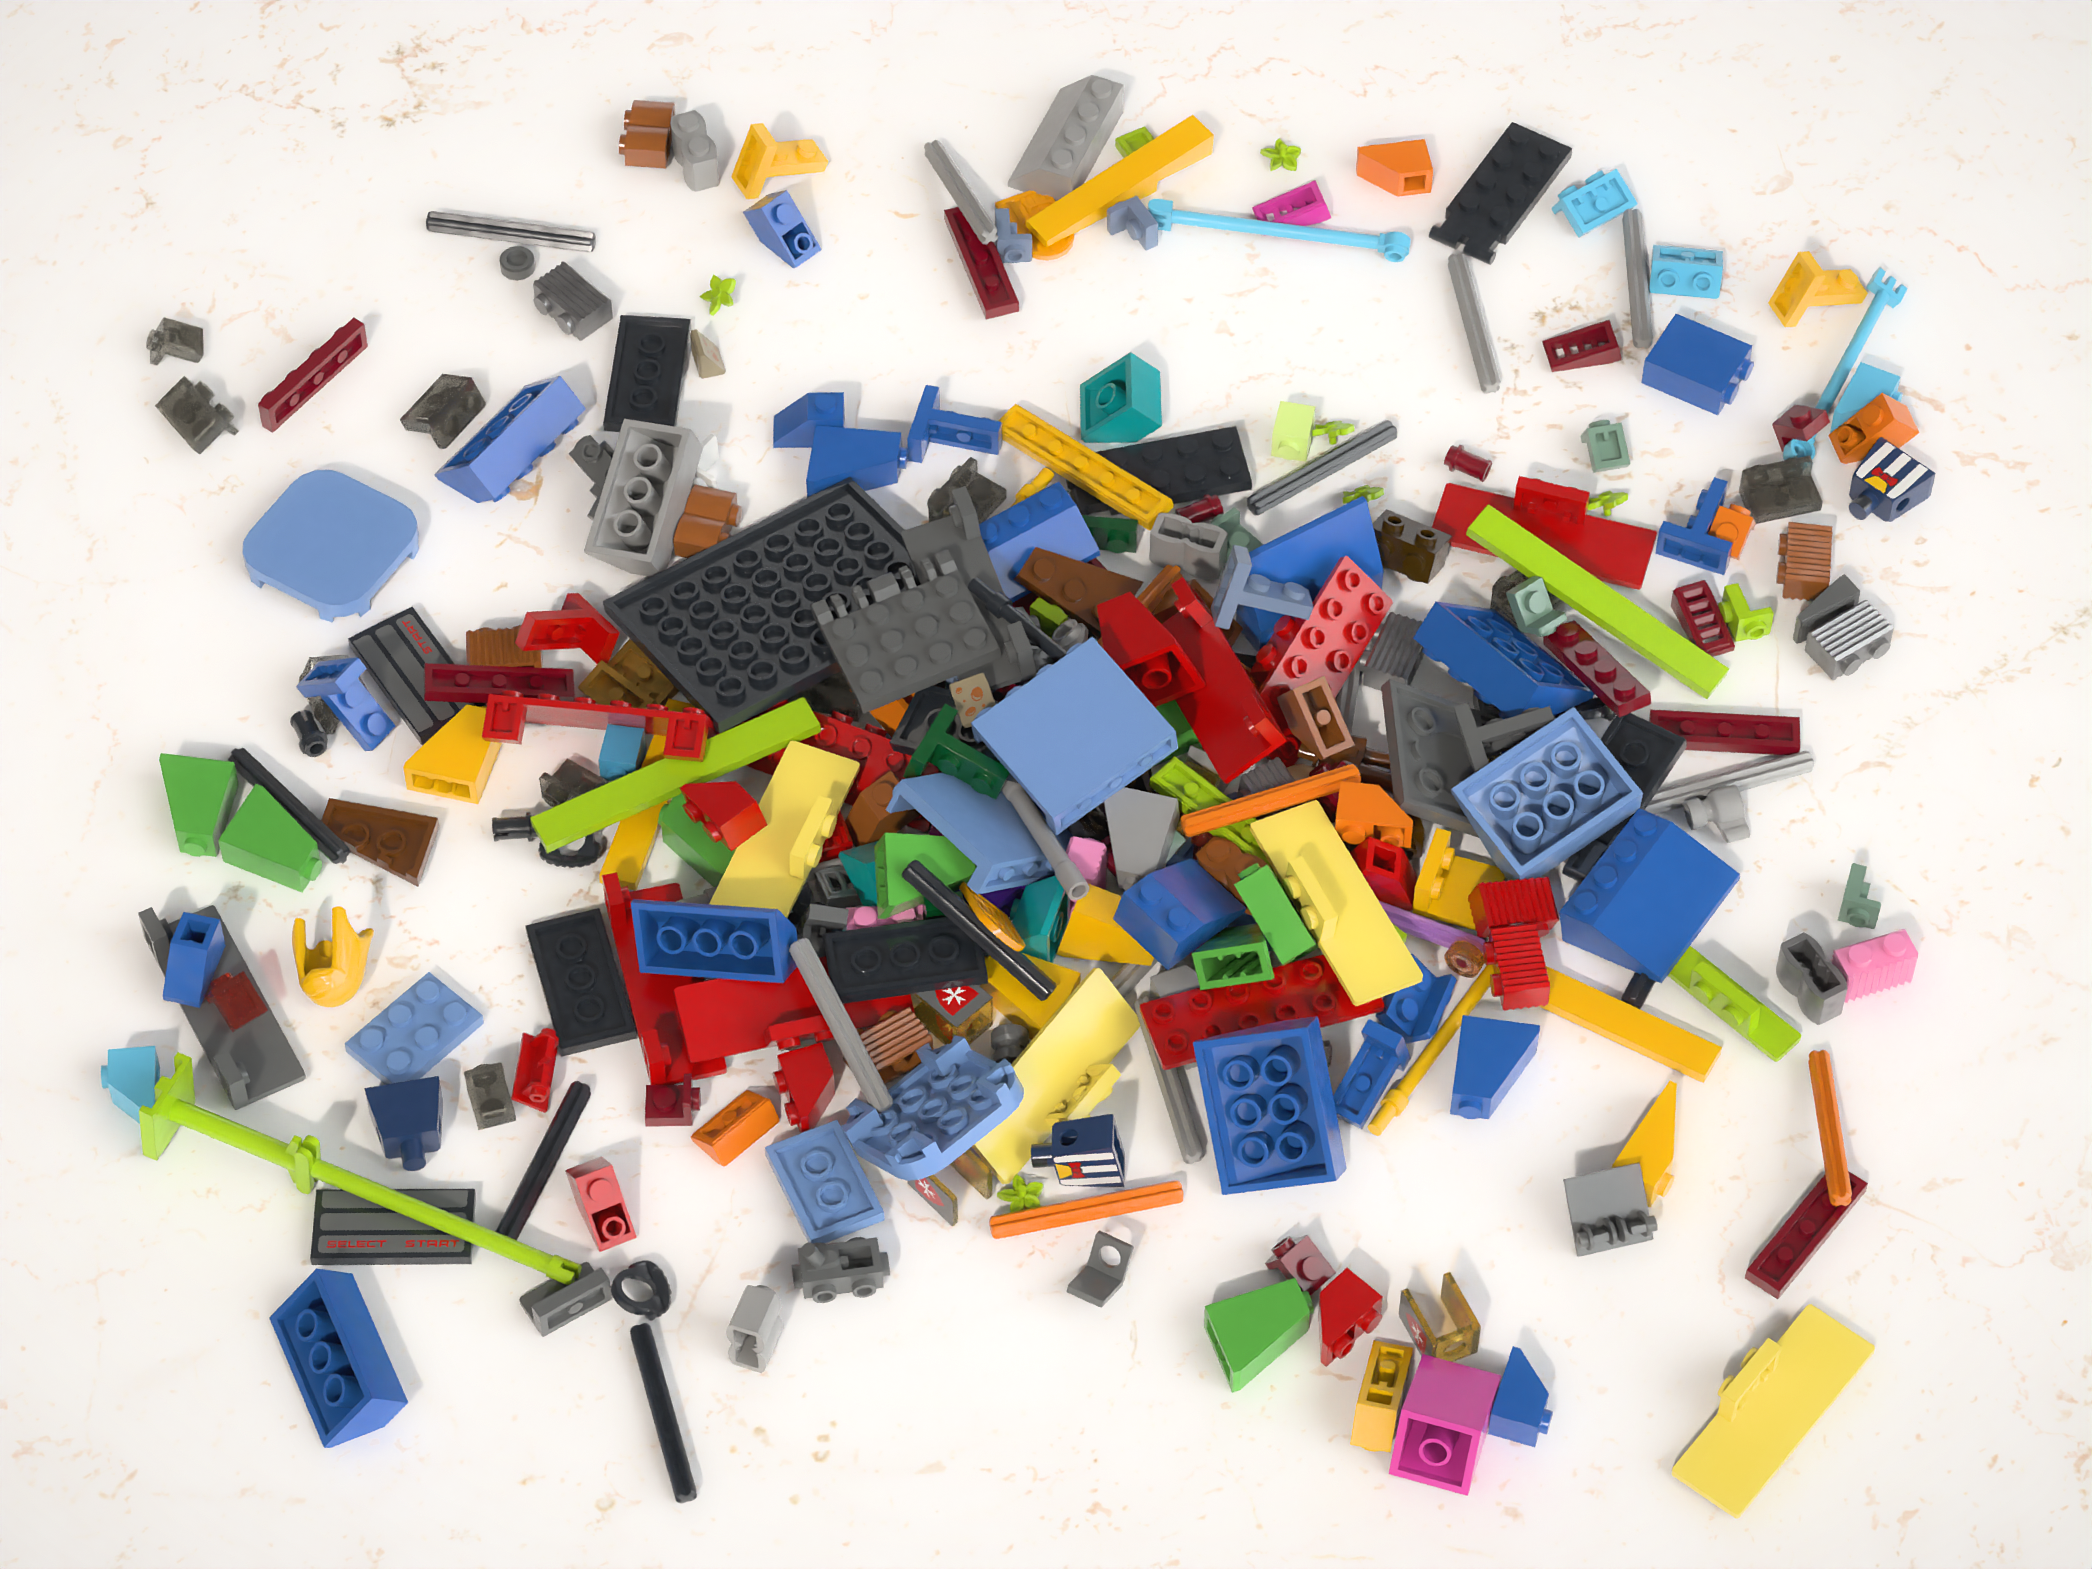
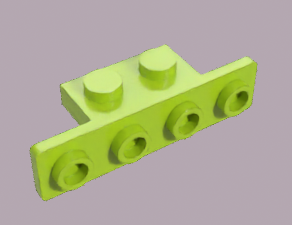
(1734, 1005)

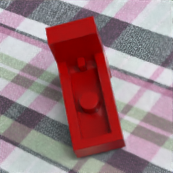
(570, 628)

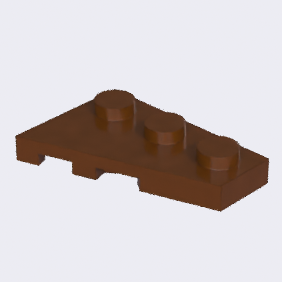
(1073, 585)
(384, 836)

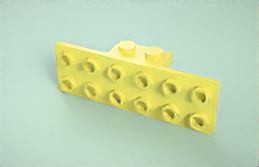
(800, 815)
(1336, 903)
(1062, 1072)
(1771, 1409)

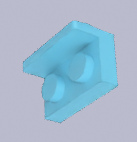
(1595, 203)
(1686, 271)

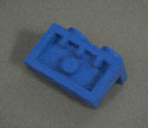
(1418, 1008)

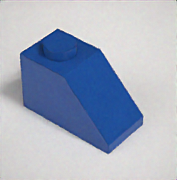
(797, 422)
(1520, 1404)

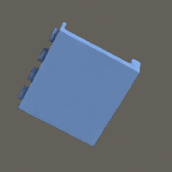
(1075, 733)
(980, 828)

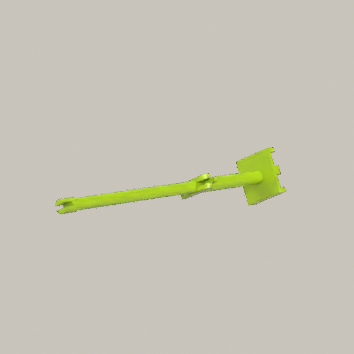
(303, 1161)

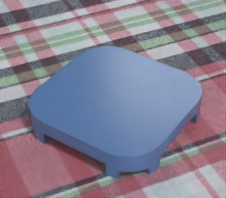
(330, 543)
(935, 1111)

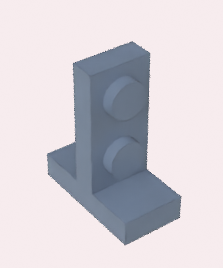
(1255, 591)

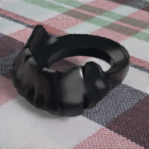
(1593, 709)
(586, 855)
(652, 1275)

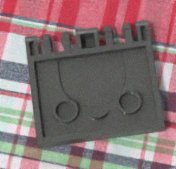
(906, 636)
(1427, 754)

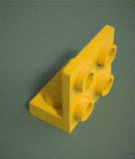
(1448, 881)

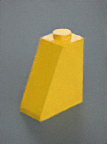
(455, 759)
(1095, 934)
(1020, 1004)

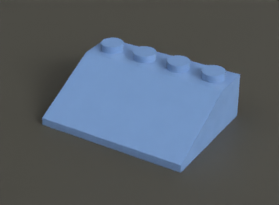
(1547, 797)

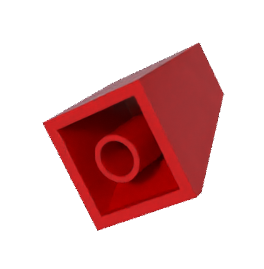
(1146, 650)

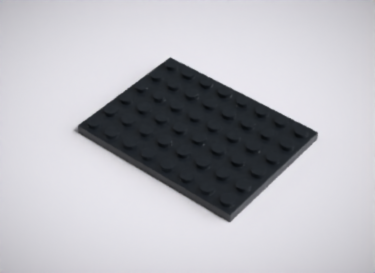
(738, 615)

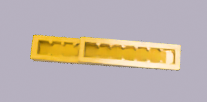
(1128, 178)

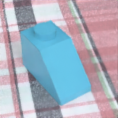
(1863, 388)
(131, 1078)

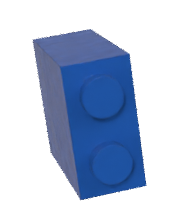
(1697, 364)

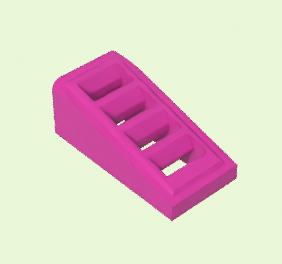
(1307, 197)

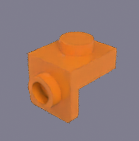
(1733, 526)

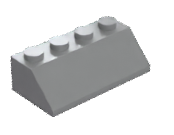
(1070, 138)
(644, 497)

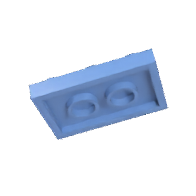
(414, 1032)
(824, 1183)

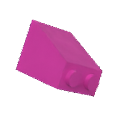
(1444, 1424)

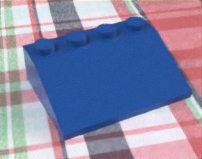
(1308, 559)
(1498, 660)
(1647, 897)
(1270, 1107)

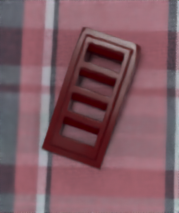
(1588, 335)
(1695, 599)

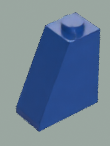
(865, 455)
(1489, 1063)

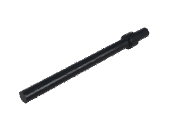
(1002, 607)

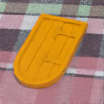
(1024, 207)
(993, 919)

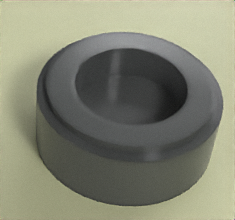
(517, 263)

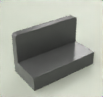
(559, 1304)

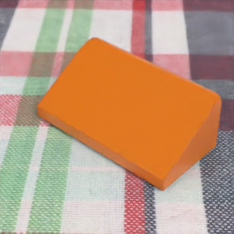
(736, 1127)

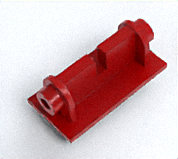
(535, 1069)

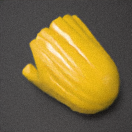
(333, 968)

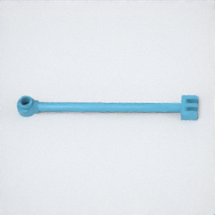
(1393, 244)
(1883, 296)

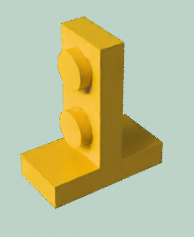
(767, 158)
(1809, 285)

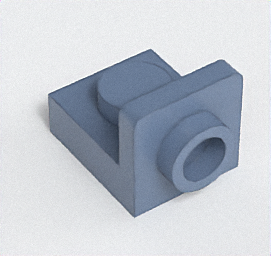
(1136, 219)
(1010, 245)

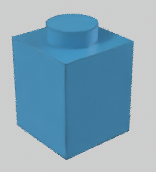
(621, 751)

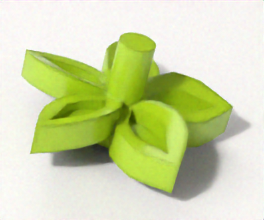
(1282, 156)
(719, 293)
(1333, 429)
(1366, 491)
(1608, 501)
(1022, 1195)

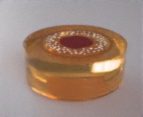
(1464, 959)

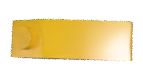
(1654, 1145)
(1381, 1396)

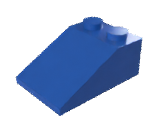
(1176, 911)

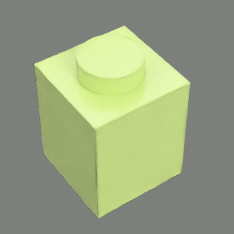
(1293, 431)

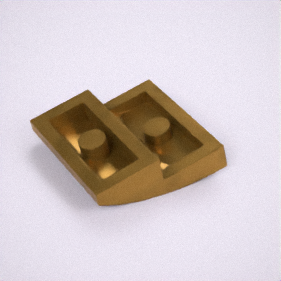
(628, 678)

